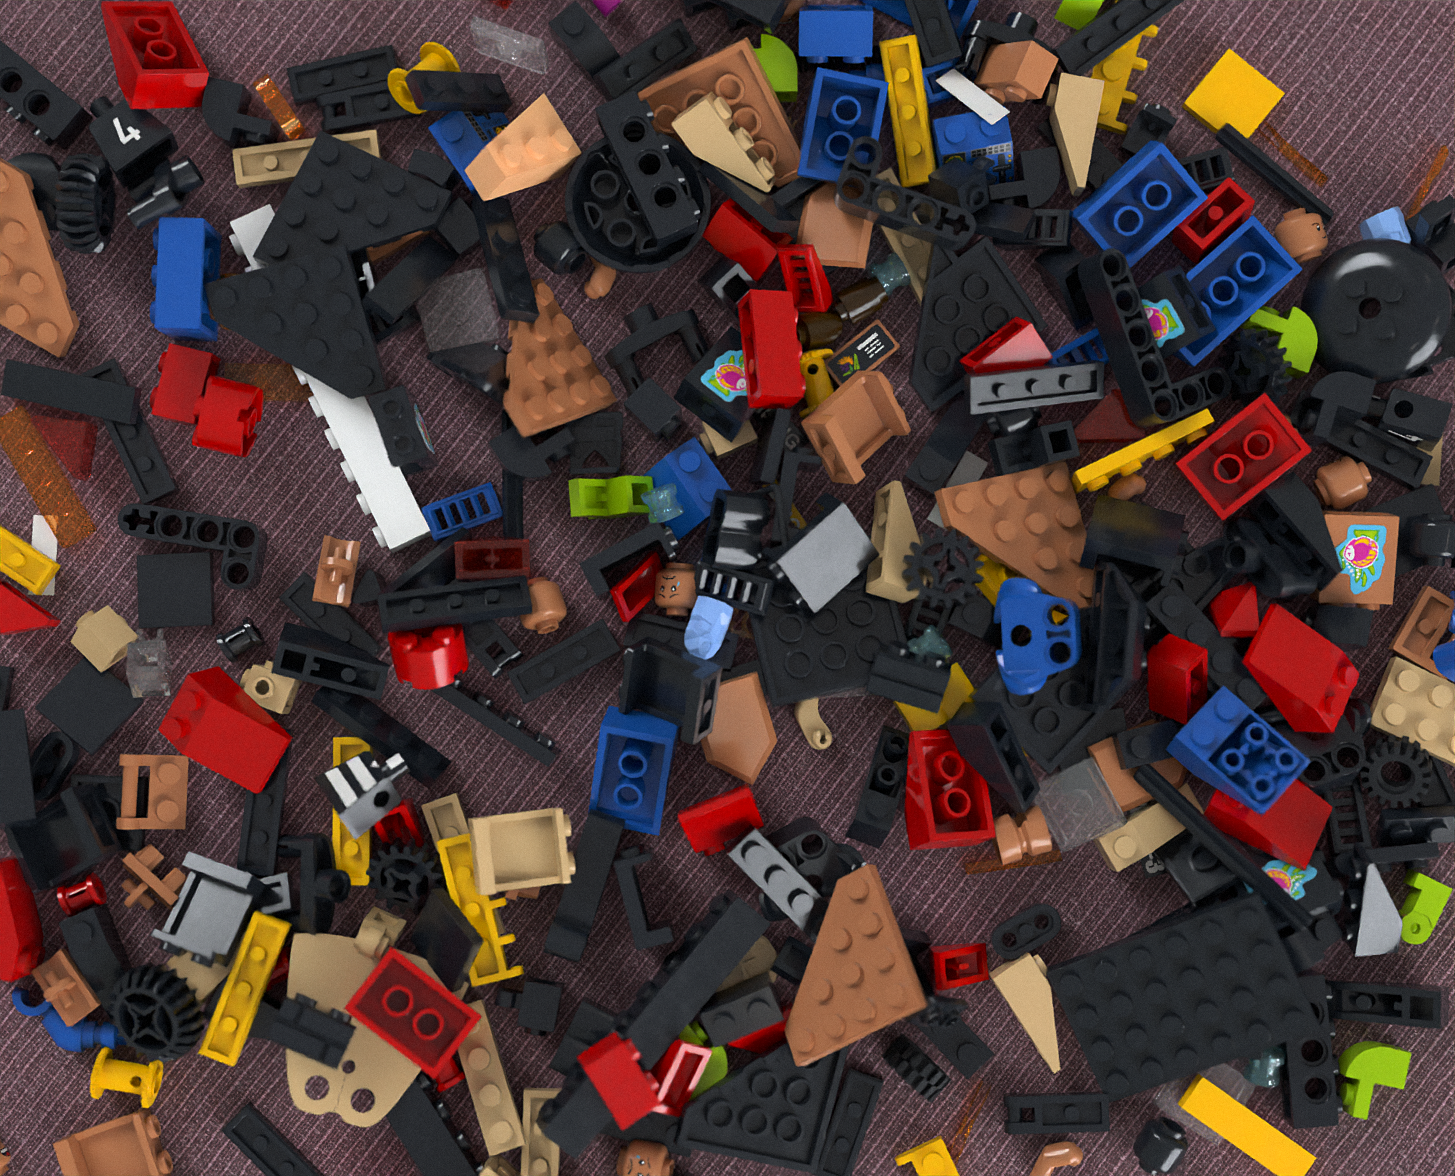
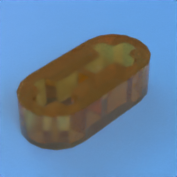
(279, 106)

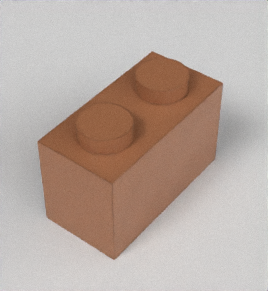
(1015, 71)

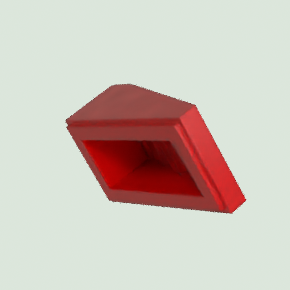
(805, 301)

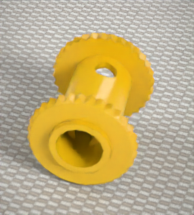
(433, 58)
(817, 385)
(123, 1077)

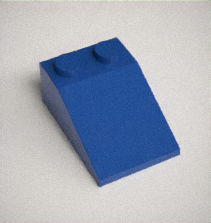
(837, 114)
(634, 768)

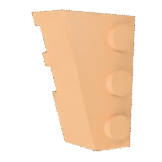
(525, 153)

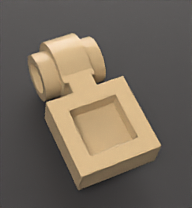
(378, 932)

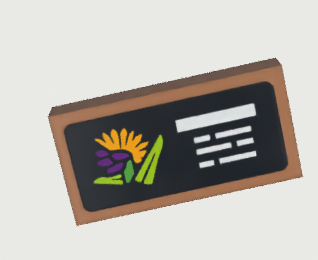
(862, 353)

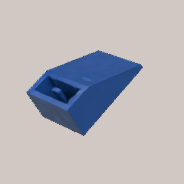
(1237, 752)

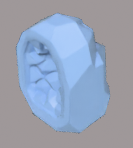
(1386, 225)
(707, 627)

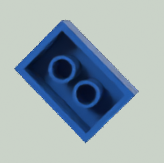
(1139, 203)
(185, 262)

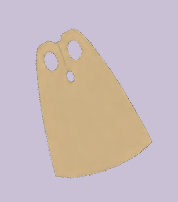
(330, 973)

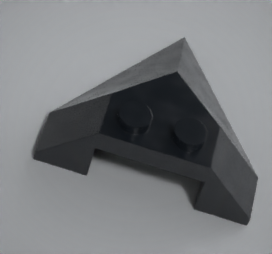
(480, 367)

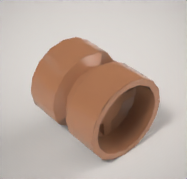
(1020, 835)

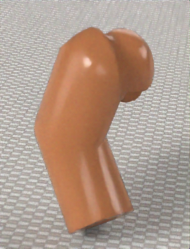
(600, 281)
(1127, 487)
(1056, 1155)

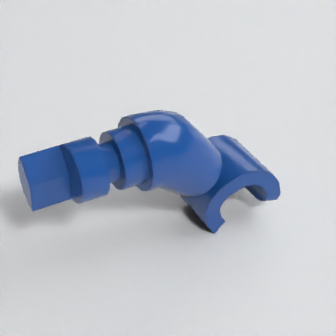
(73, 1038)

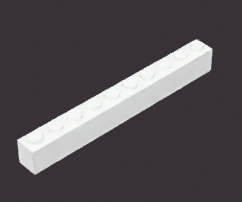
(351, 429)

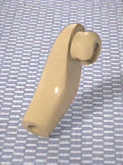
(812, 725)

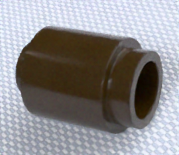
(860, 300)
(818, 329)

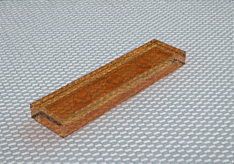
(44, 478)

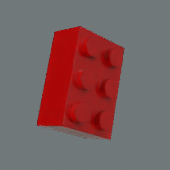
(412, 1012)

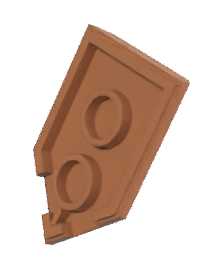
(836, 235)
(741, 729)
(1121, 782)

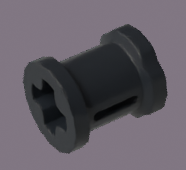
(240, 639)

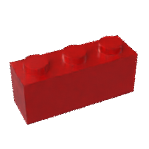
(771, 349)

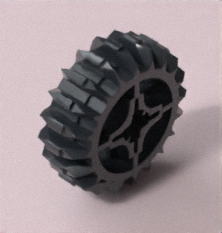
(86, 203)
(156, 1012)

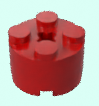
(227, 416)
(429, 655)

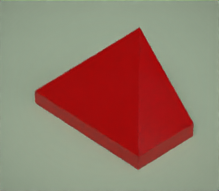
(636, 587)
(1236, 611)
(765, 1037)
(678, 1074)

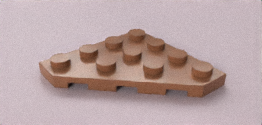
(743, 84)
(30, 278)
(551, 370)
(1026, 524)
(855, 974)

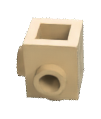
(103, 637)
(270, 689)

